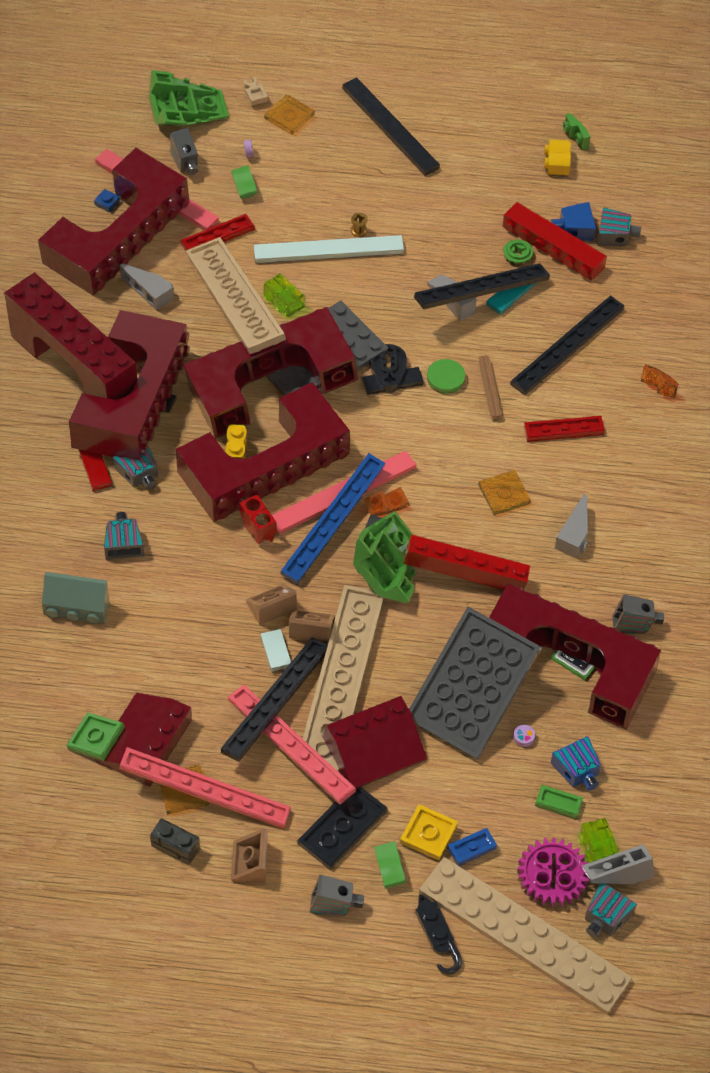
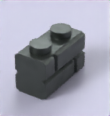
(175, 841)

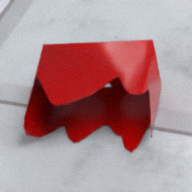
(253, 507)

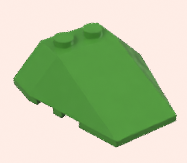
(184, 103)
(381, 557)

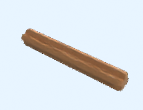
(490, 388)

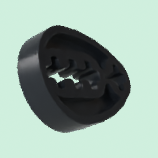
(398, 367)

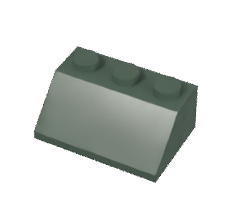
(75, 597)

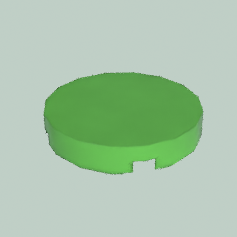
(446, 375)

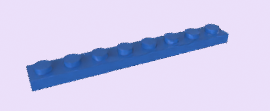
(332, 518)

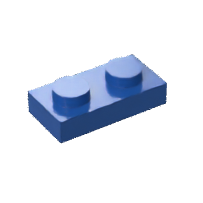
(472, 847)

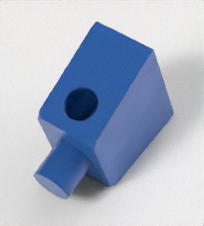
(577, 221)

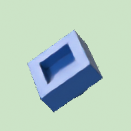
(106, 200)

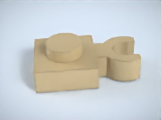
(255, 93)

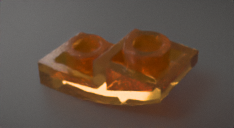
(666, 385)
(385, 504)

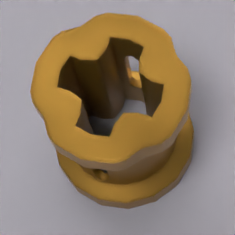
(355, 229)

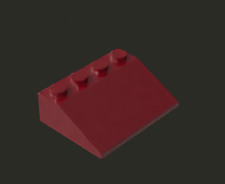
(151, 727)
(375, 742)

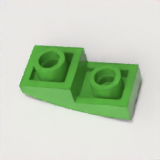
(576, 130)
(244, 182)
(390, 865)

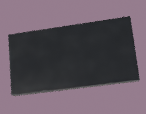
(342, 827)

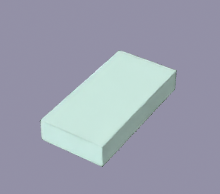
(275, 650)

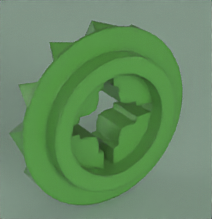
(522, 247)

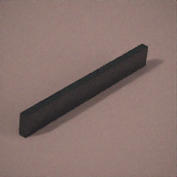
(391, 126)
(481, 286)
(567, 345)
(274, 700)

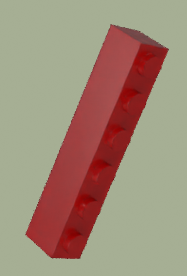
(554, 241)
(465, 563)

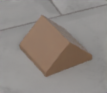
(273, 603)
(311, 624)
(250, 858)

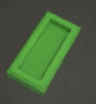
(559, 801)

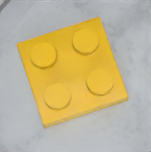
(428, 832)

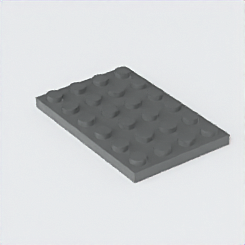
(359, 337)
(473, 682)

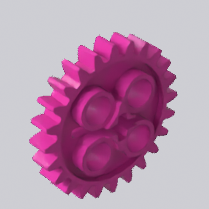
(532, 870)

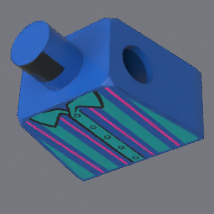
(578, 763)

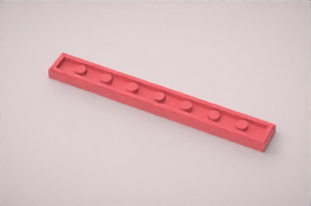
(193, 212)
(318, 503)
(297, 749)
(205, 787)

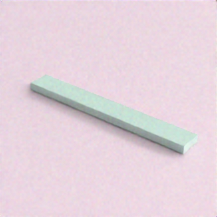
(328, 249)

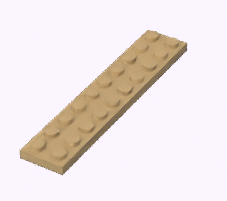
(235, 296)
(343, 664)
(525, 935)

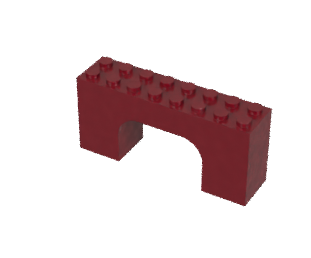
(96, 257)
(45, 320)
(310, 343)
(128, 423)
(223, 481)
(621, 659)

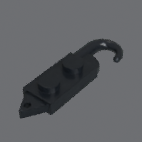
(438, 933)

